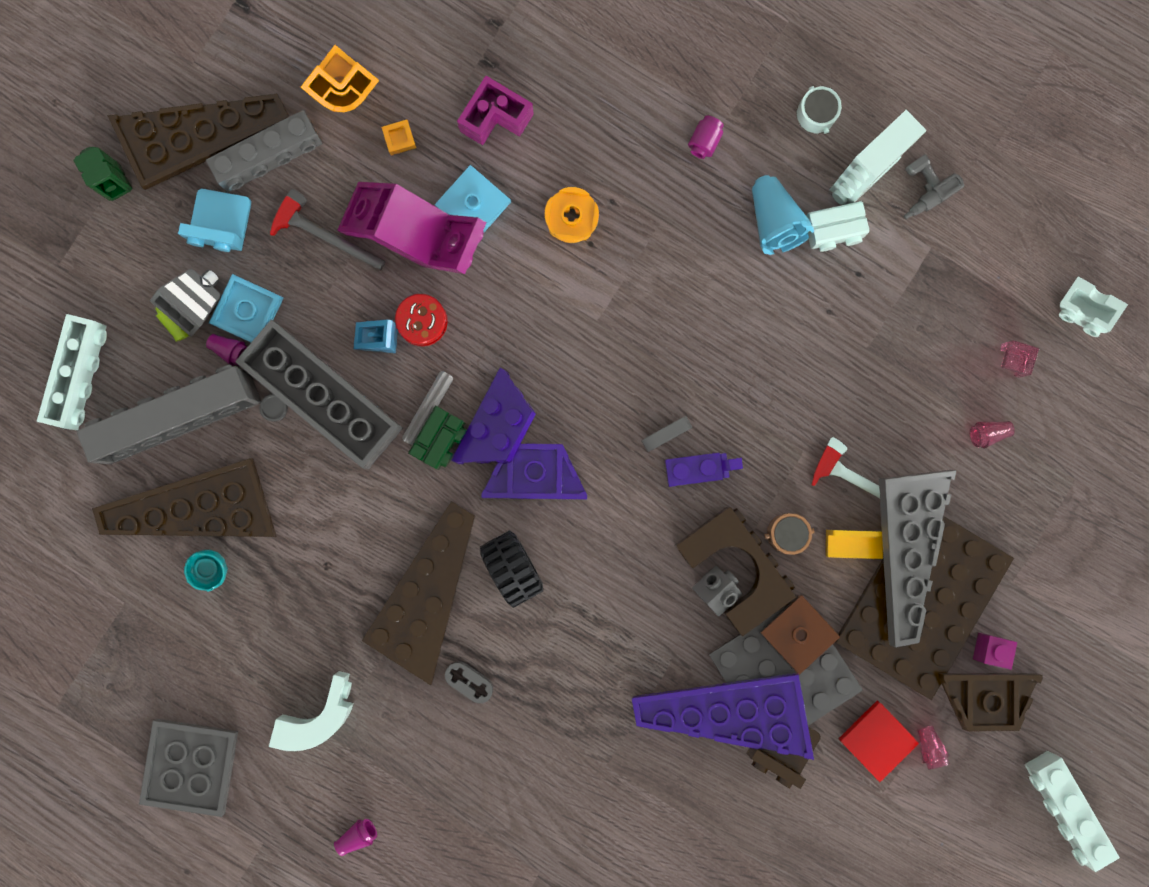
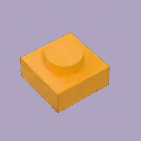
(398, 137)

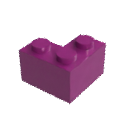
(492, 106)

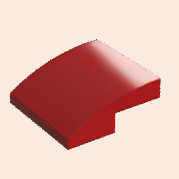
(878, 741)

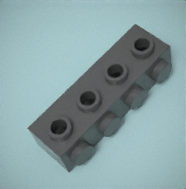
(264, 151)

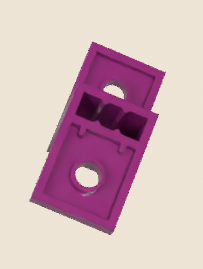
(412, 227)

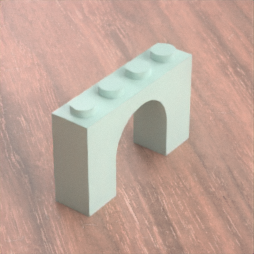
(877, 159)

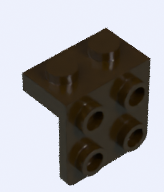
(786, 767)

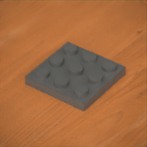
(188, 767)

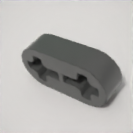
(666, 434)
(465, 687)

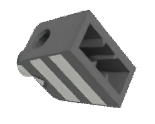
(188, 299)

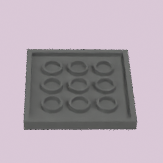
(823, 684)

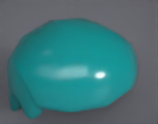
(205, 570)

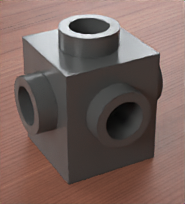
(718, 590)

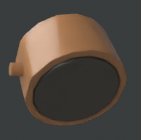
(789, 533)

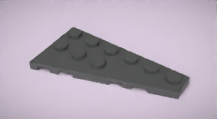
(911, 543)

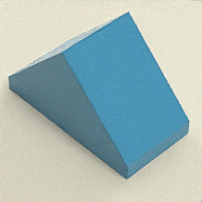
(376, 336)

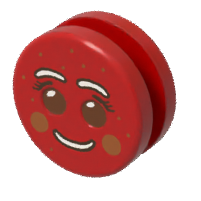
(421, 320)

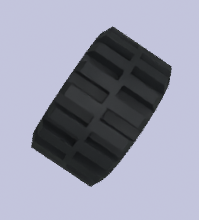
(511, 569)

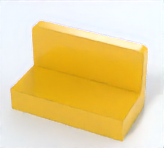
(854, 544)

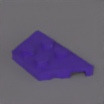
(496, 425)
(536, 473)

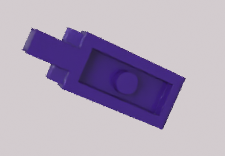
(700, 468)

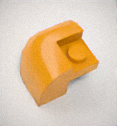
(339, 82)

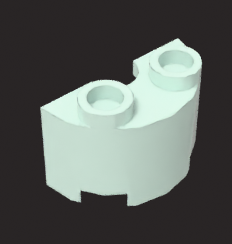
(1090, 308)

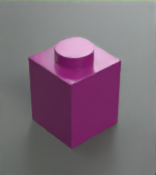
(995, 651)

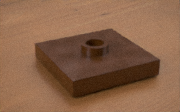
(800, 634)

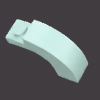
(302, 734)

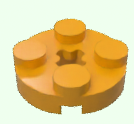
(561, 203)

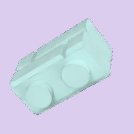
(838, 225)

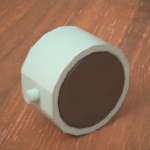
(819, 109)

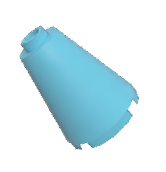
(778, 217)

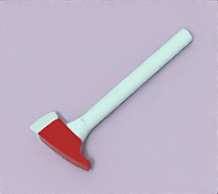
(830, 465)

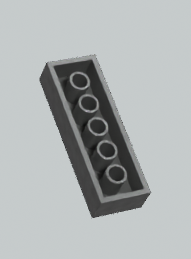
(319, 395)
(168, 416)

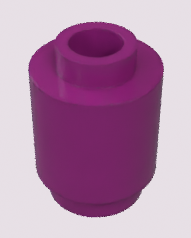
(706, 137)

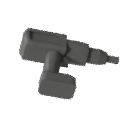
(937, 191)

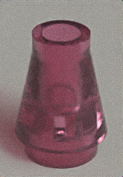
(988, 433)
(932, 748)

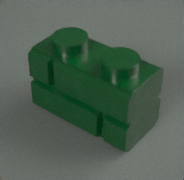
(102, 173)
(438, 438)

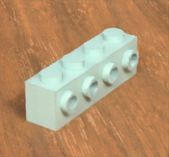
(72, 373)
(1071, 811)

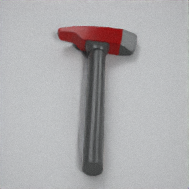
(289, 214)

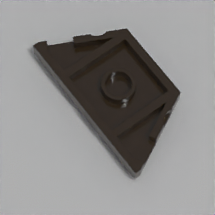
(990, 699)

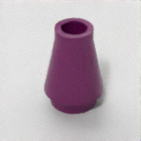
(226, 348)
(356, 837)

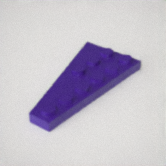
(742, 713)

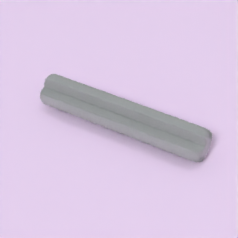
(432, 398)

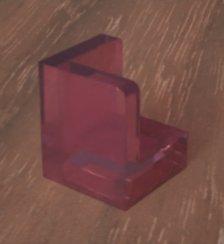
(1019, 358)

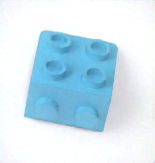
(217, 221)

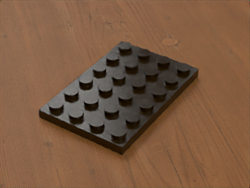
(960, 590)

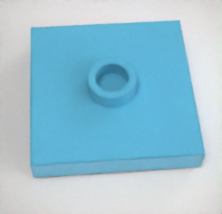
(474, 197)
(245, 308)

